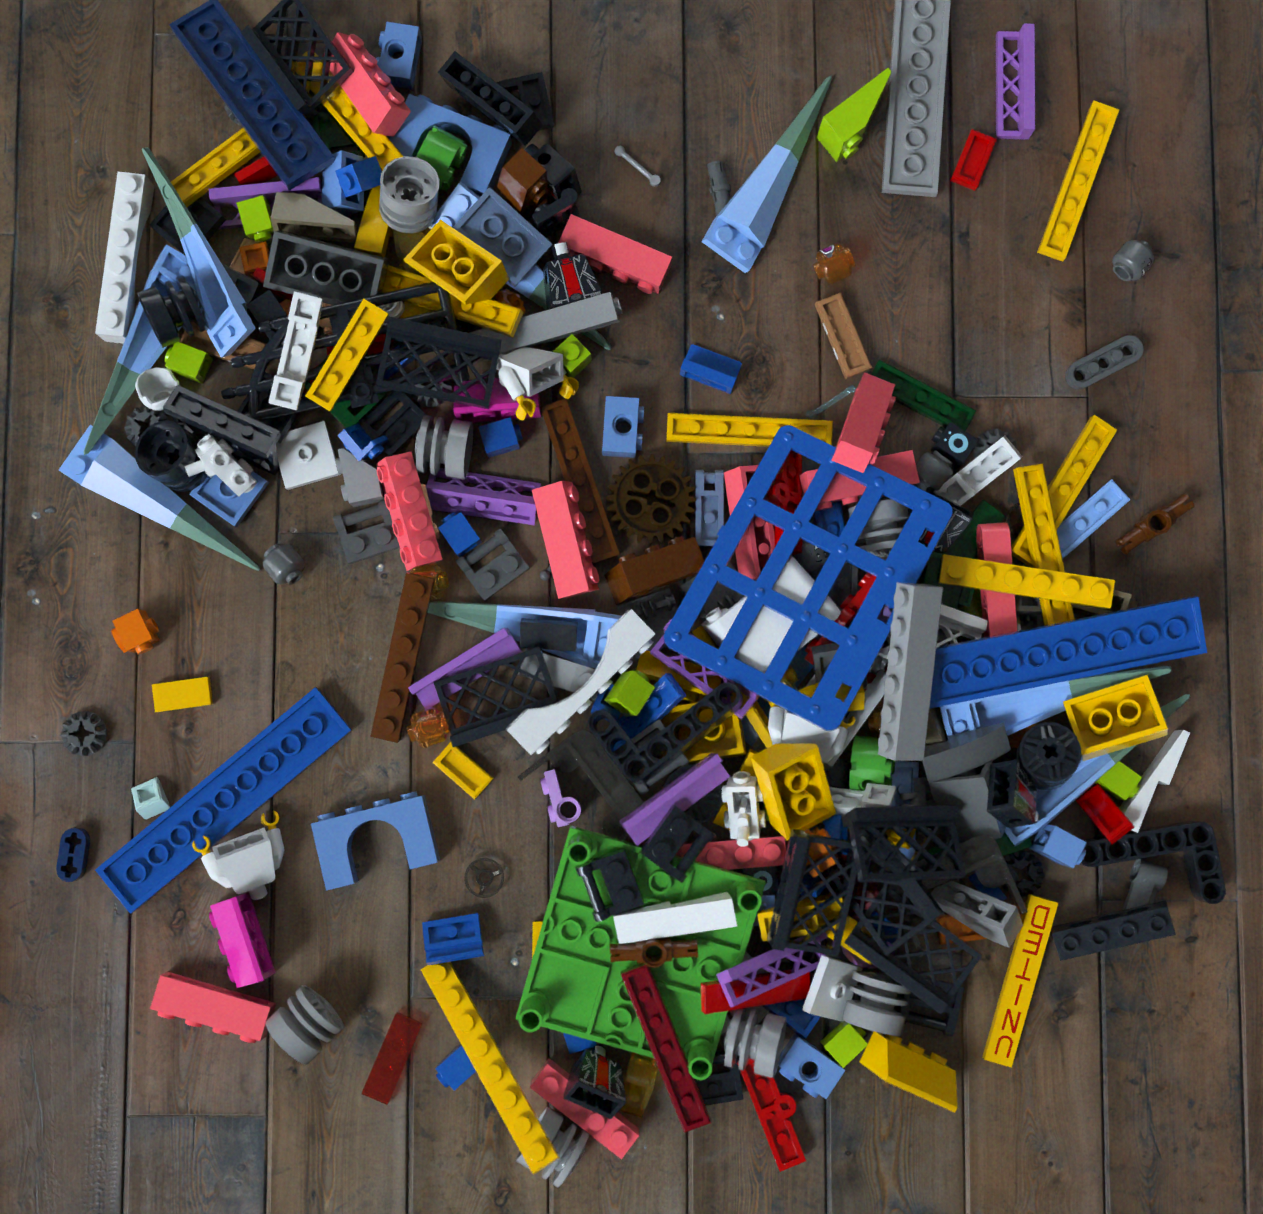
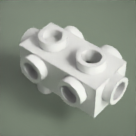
(217, 460)
(743, 812)

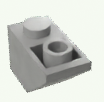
(360, 480)

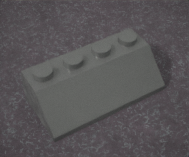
(323, 269)

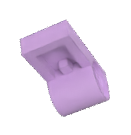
(551, 786)

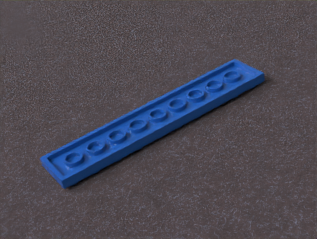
(1067, 651)
(223, 800)

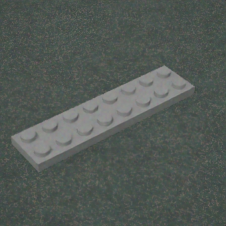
(916, 97)

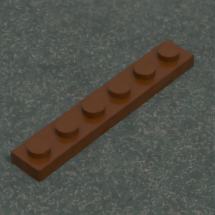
(577, 470)
(402, 657)

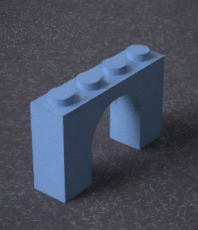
(488, 143)
(335, 836)

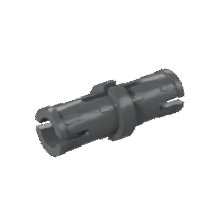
(719, 187)

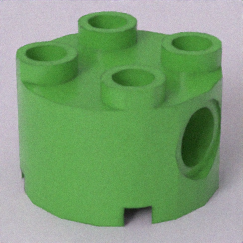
(443, 154)
(868, 765)

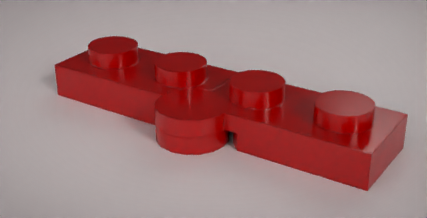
(788, 491)
(850, 608)
(774, 1113)

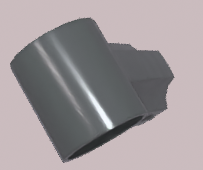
(1146, 881)

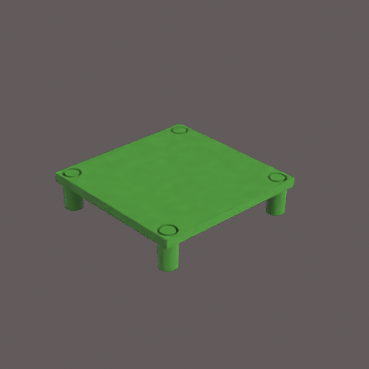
(580, 990)

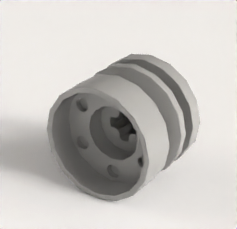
(408, 194)
(444, 447)
(882, 527)
(877, 1003)
(301, 1027)
(755, 1041)
(568, 1149)

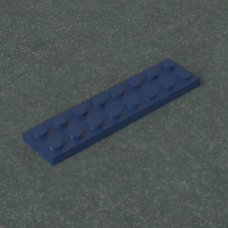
(252, 94)

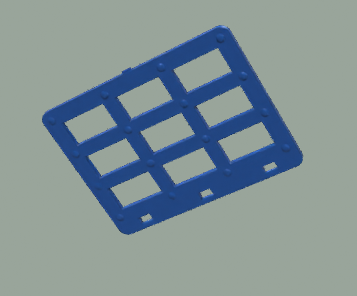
(865, 635)

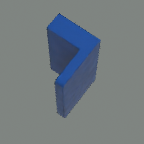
(710, 368)

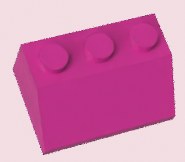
(500, 405)
(241, 940)

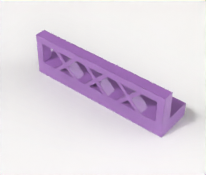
(1025, 82)
(229, 196)
(481, 499)
(488, 651)
(693, 677)
(681, 793)
(763, 961)

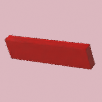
(714, 999)

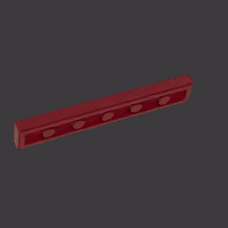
(665, 1047)

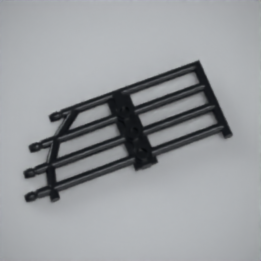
(361, 387)

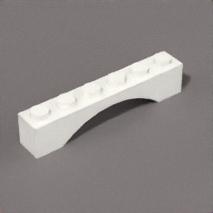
(129, 215)
(624, 639)

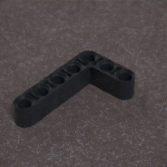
(667, 736)
(1156, 846)

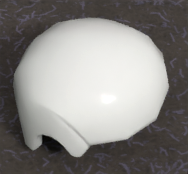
(155, 387)

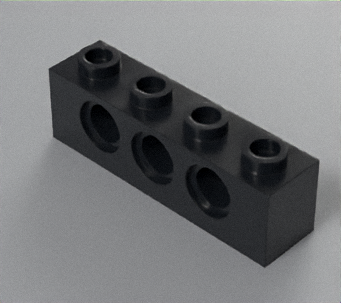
(490, 98)
(1113, 930)

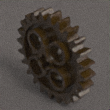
(658, 474)

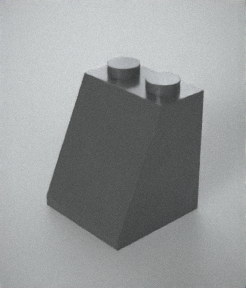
(970, 794)

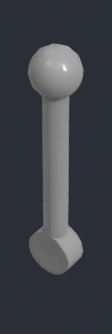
(654, 179)

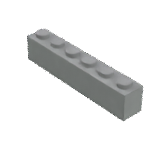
(909, 671)

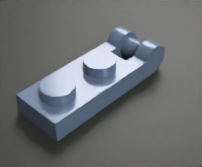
(708, 507)

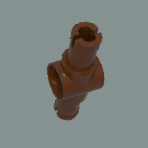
(1166, 517)
(669, 948)

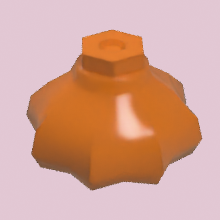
(510, 298)

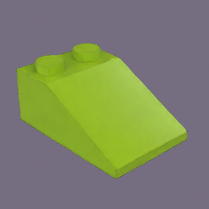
(845, 125)

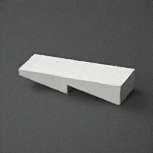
(980, 471)
(1159, 772)
(676, 919)

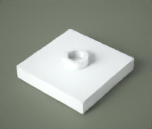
(306, 456)
(830, 988)

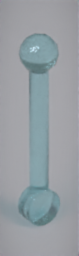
(811, 414)

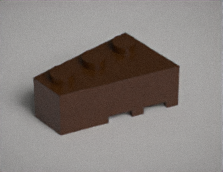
(524, 184)
(654, 568)

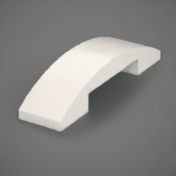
(296, 351)
(873, 796)

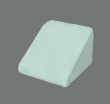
(150, 798)

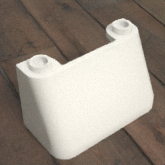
(769, 626)

